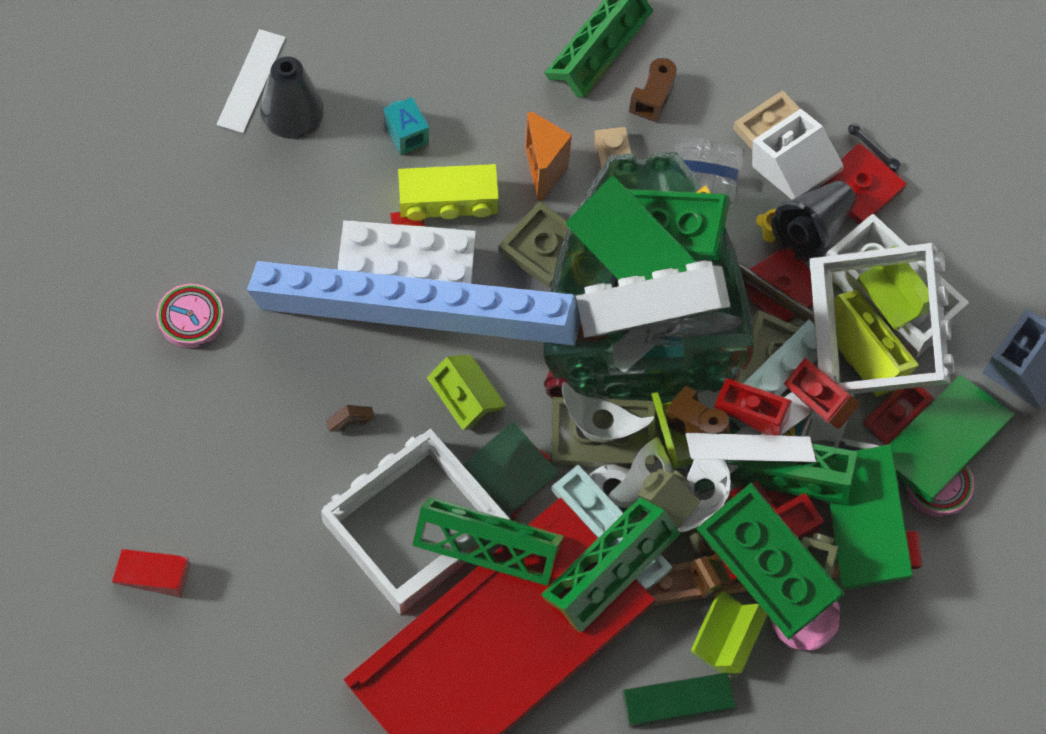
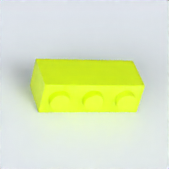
(448, 191)
(869, 341)

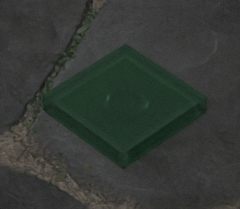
(511, 469)

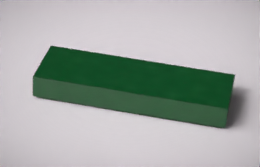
(678, 699)

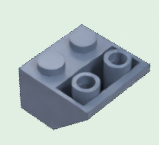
(1021, 360)

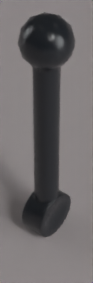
(892, 163)

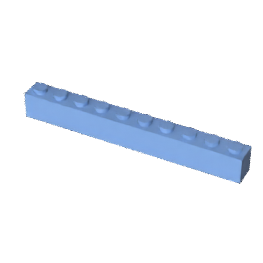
(416, 302)

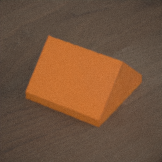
(547, 153)

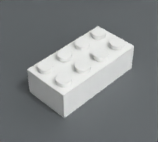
(875, 235)
(408, 251)
(652, 301)

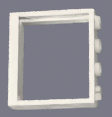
(825, 314)
(388, 470)

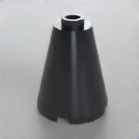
(290, 100)
(813, 219)

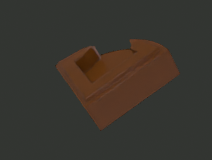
(348, 415)

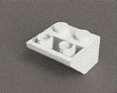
(796, 155)

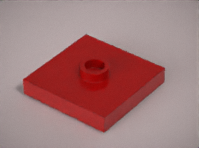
(870, 180)
(787, 275)

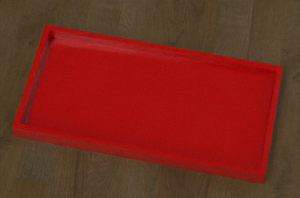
(490, 646)

